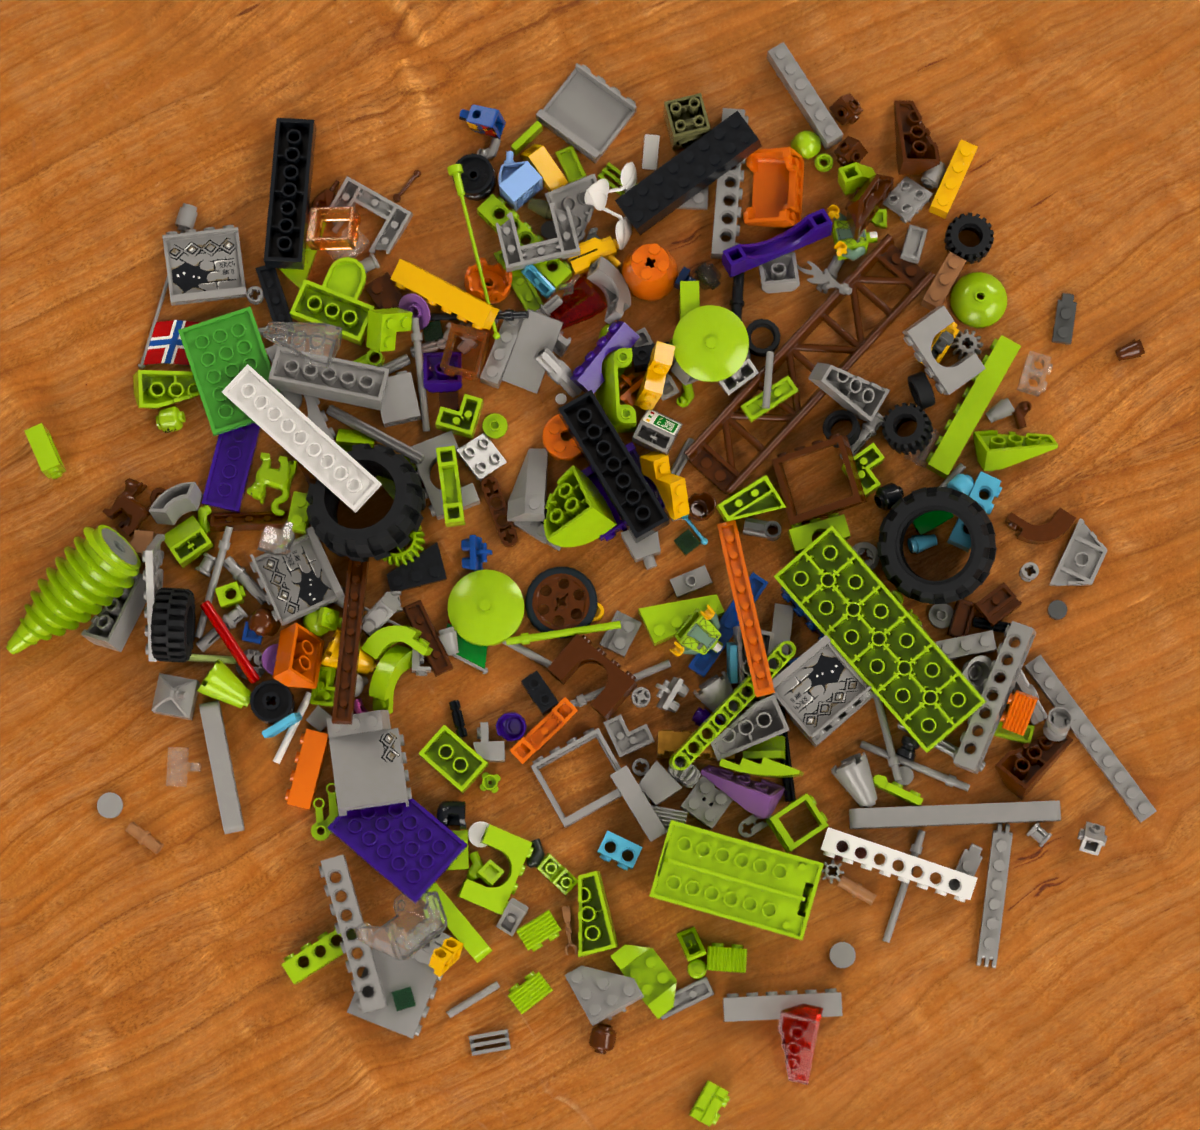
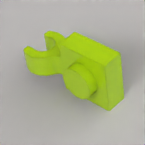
(329, 619)

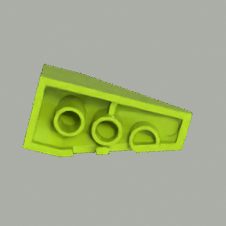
(163, 388)

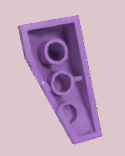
(753, 796)

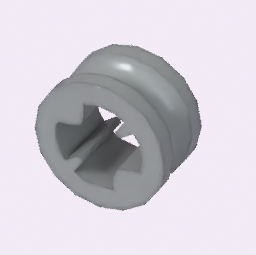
(260, 297)
(642, 761)

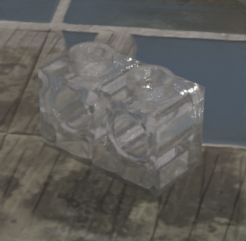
(1031, 372)

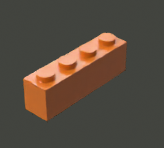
(308, 769)

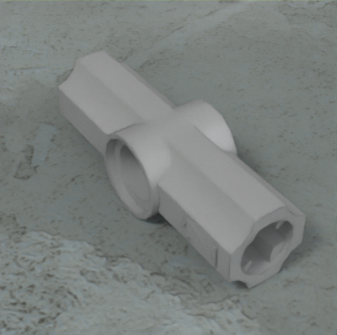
(557, 371)
(1023, 685)

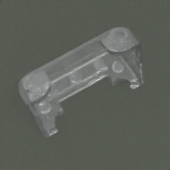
(409, 929)

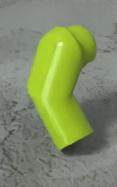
(202, 518)
(475, 867)

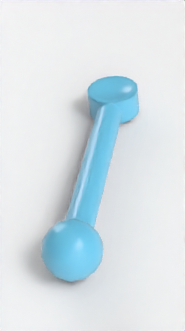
(704, 541)

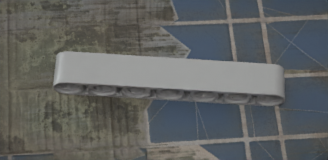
(221, 767)

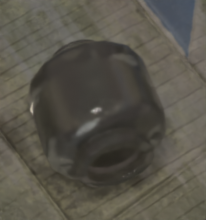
(707, 276)

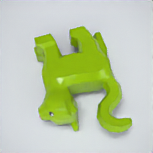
(274, 478)

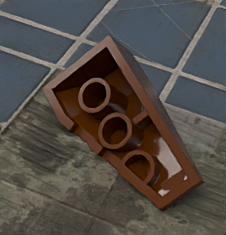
(913, 142)

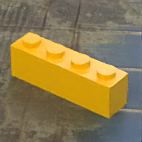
(953, 179)

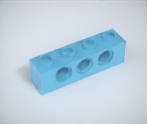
(983, 483)

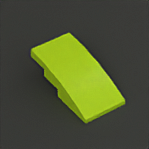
(767, 768)

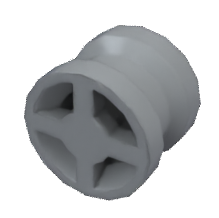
(642, 694)

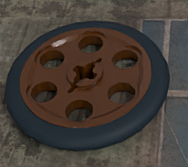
(551, 578)

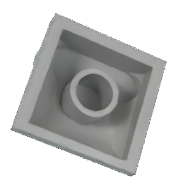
(780, 274)

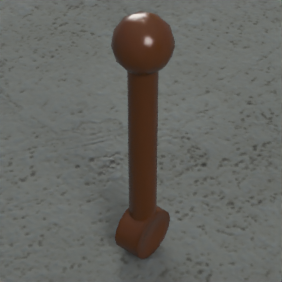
(397, 197)

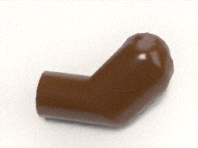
(1020, 412)

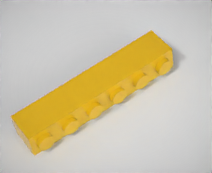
(444, 294)

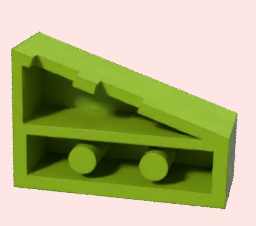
(751, 500)

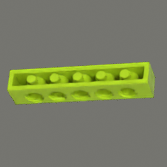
(496, 204)

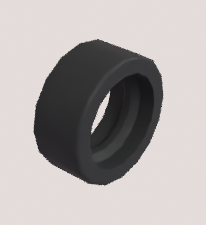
(769, 325)
(921, 390)
(841, 415)

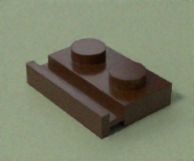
(384, 292)
(997, 604)

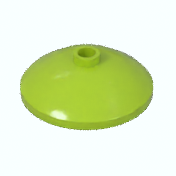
(978, 312)

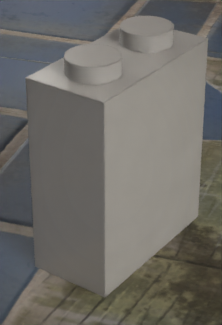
(400, 400)

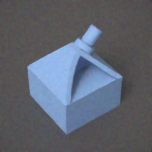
(518, 181)

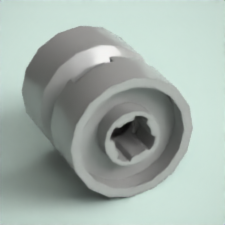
(1057, 724)

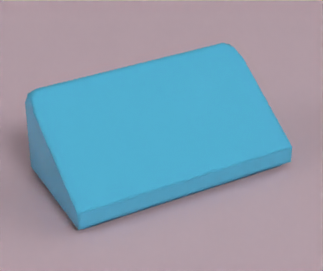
(538, 281)

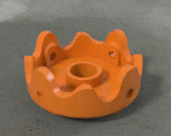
(494, 275)
(555, 445)

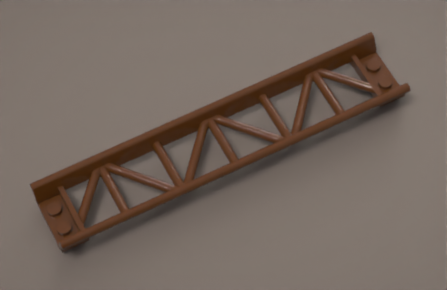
(724, 473)

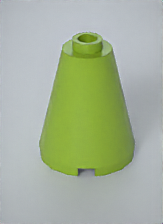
(225, 686)

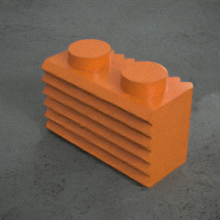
(1019, 712)

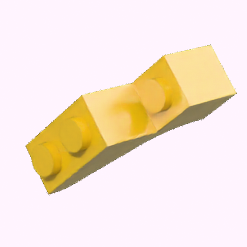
(654, 378)
(670, 486)

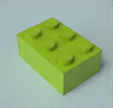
(453, 759)

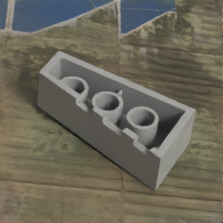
(117, 620)

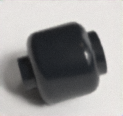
(887, 496)

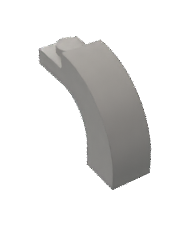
(614, 287)

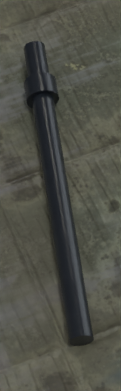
(508, 315)

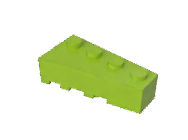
(594, 917)

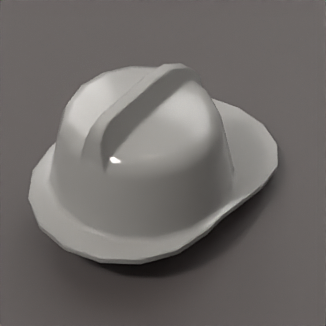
(977, 670)

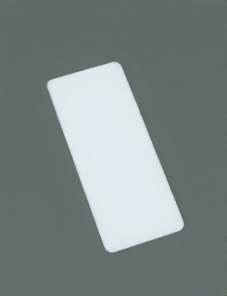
(650, 152)

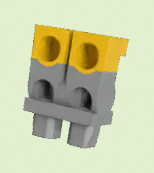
(440, 953)

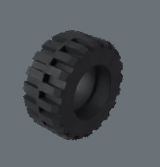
(173, 625)

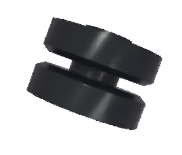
(485, 180)
(264, 694)

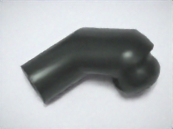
(538, 854)

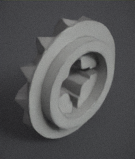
(871, 552)
(250, 653)

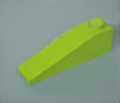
(1002, 450)

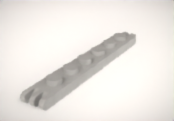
(994, 896)

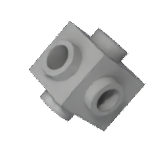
(1092, 838)

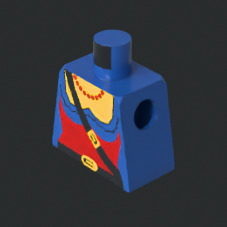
(484, 120)

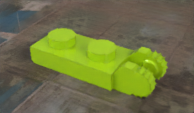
(896, 790)

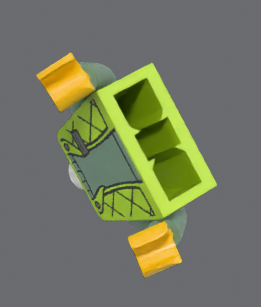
(845, 244)
(698, 634)

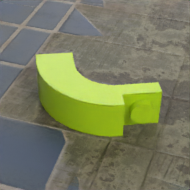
(385, 637)
(386, 675)

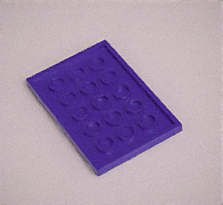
(400, 844)

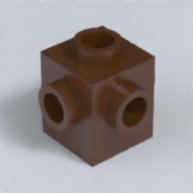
(846, 109)
(850, 151)

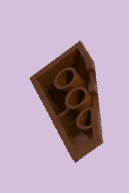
(1028, 764)

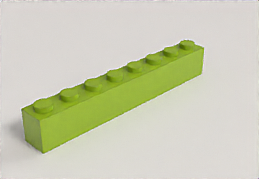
(973, 407)

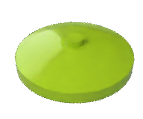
(710, 343)
(486, 607)

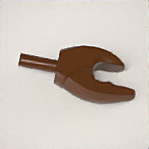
(326, 196)

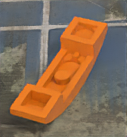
(544, 730)

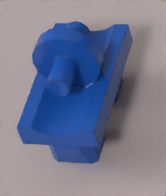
(478, 553)

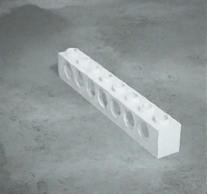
(966, 881)

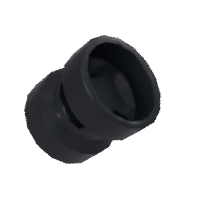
(908, 748)

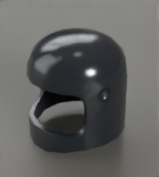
(452, 813)

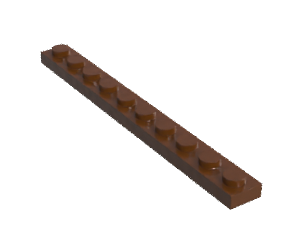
(350, 642)

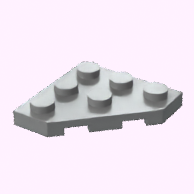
(574, 197)
(602, 992)

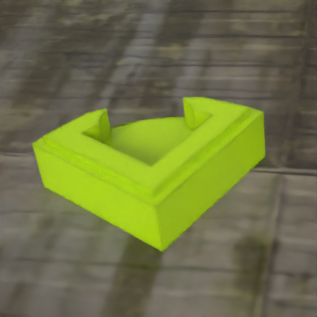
(880, 219)

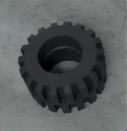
(973, 224)
(897, 418)

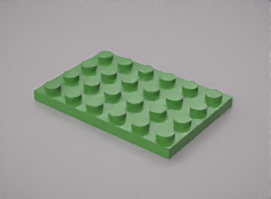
(216, 355)

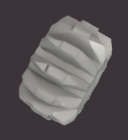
(971, 341)
(686, 777)

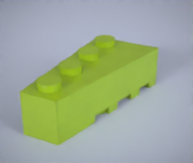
(666, 619)

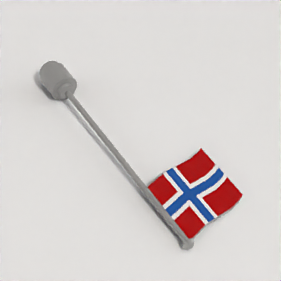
(164, 340)

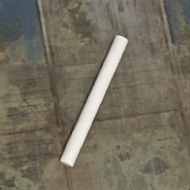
(291, 730)

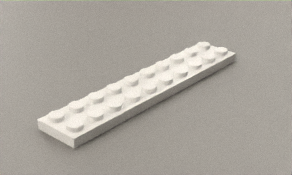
(301, 438)

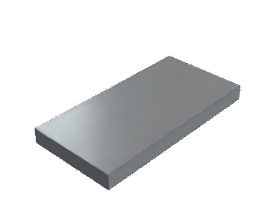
(533, 335)

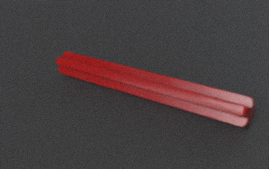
(230, 642)

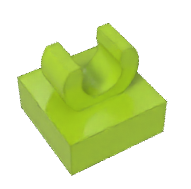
(490, 873)

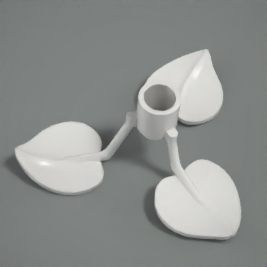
(598, 194)

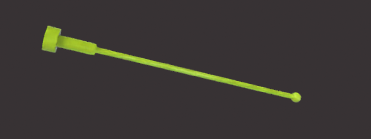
(455, 171)

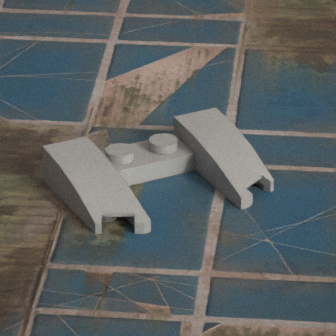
(396, 217)
(518, 256)

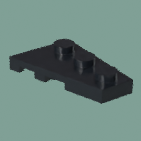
(421, 572)

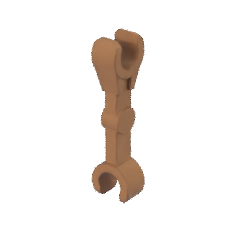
(567, 918)

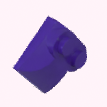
(435, 379)

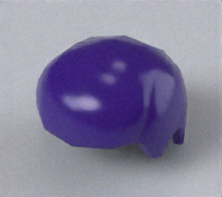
(511, 726)

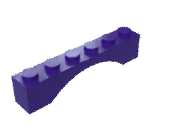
(748, 256)

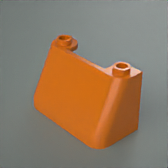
(776, 188)

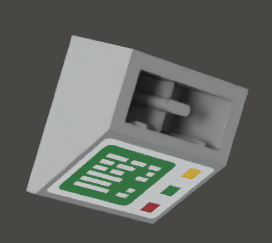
(656, 432)

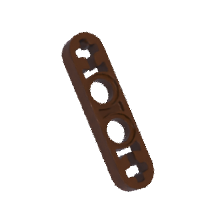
(500, 511)

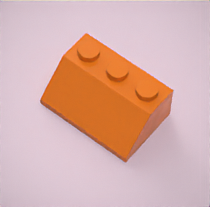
(298, 657)

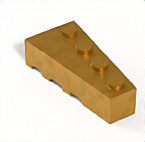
(670, 741)

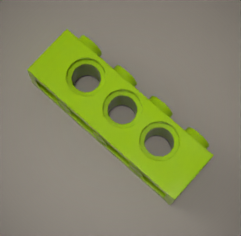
(298, 973)

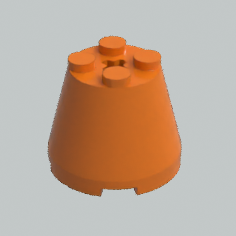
(653, 280)

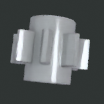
(837, 872)

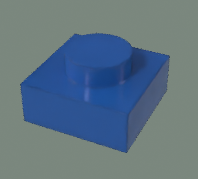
(251, 636)

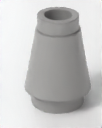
(1000, 410)
(449, 640)

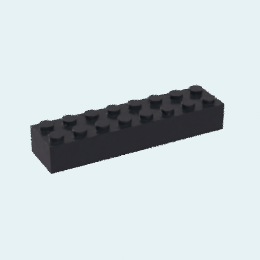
(688, 173)
(290, 193)
(613, 466)

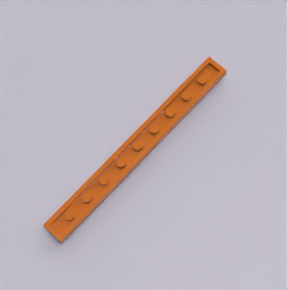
(746, 608)

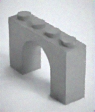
(920, 338)
(428, 448)

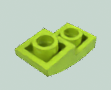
(557, 874)

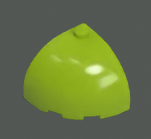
(576, 511)

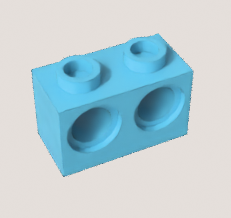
(621, 846)

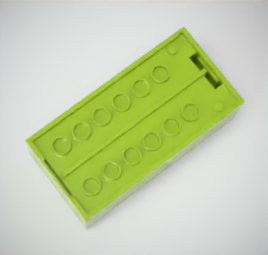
(736, 879)

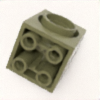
(685, 120)

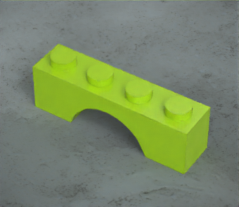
(450, 486)

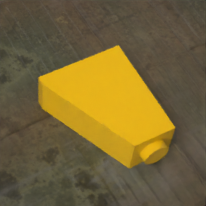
(545, 166)

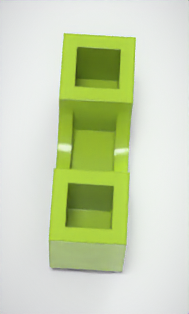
(801, 535)

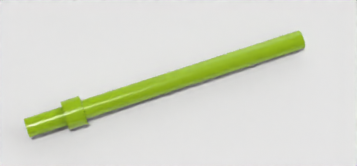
(526, 638)

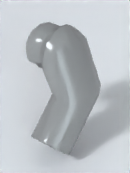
(492, 151)

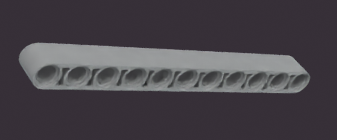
(954, 814)

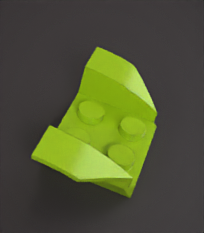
(650, 974)

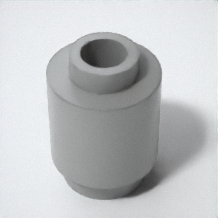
(933, 176)

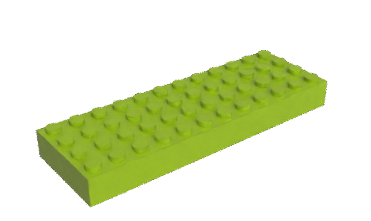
(880, 639)

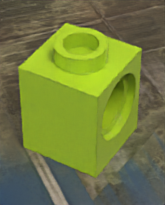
(222, 595)

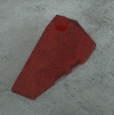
(580, 305)
(799, 1036)

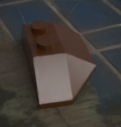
(867, 202)

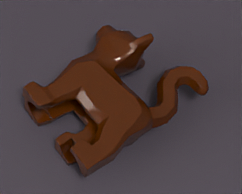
(128, 505)

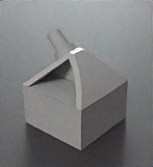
(175, 696)

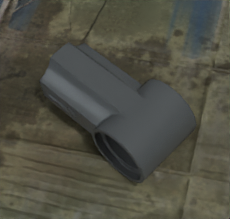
(759, 528)

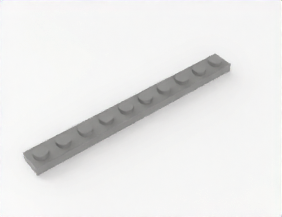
(1091, 740)

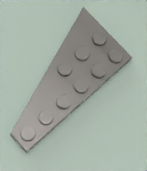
(153, 576)

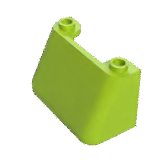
(621, 416)

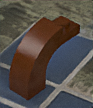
(1041, 533)

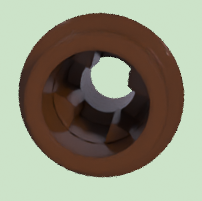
(1131, 350)

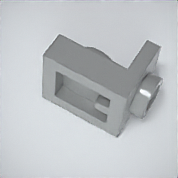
(418, 659)

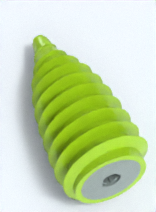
(79, 587)

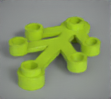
(320, 822)

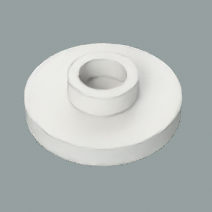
(476, 833)

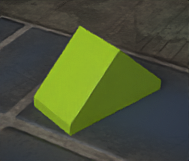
(691, 944)

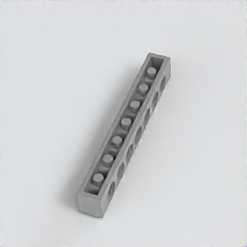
(723, 210)
(973, 761)
(377, 1000)

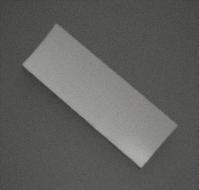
(342, 382)

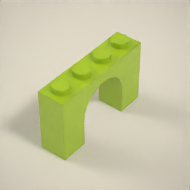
(516, 851)

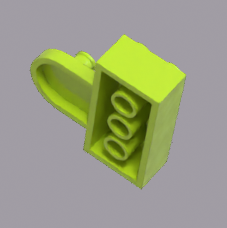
(336, 300)

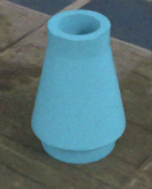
(919, 543)

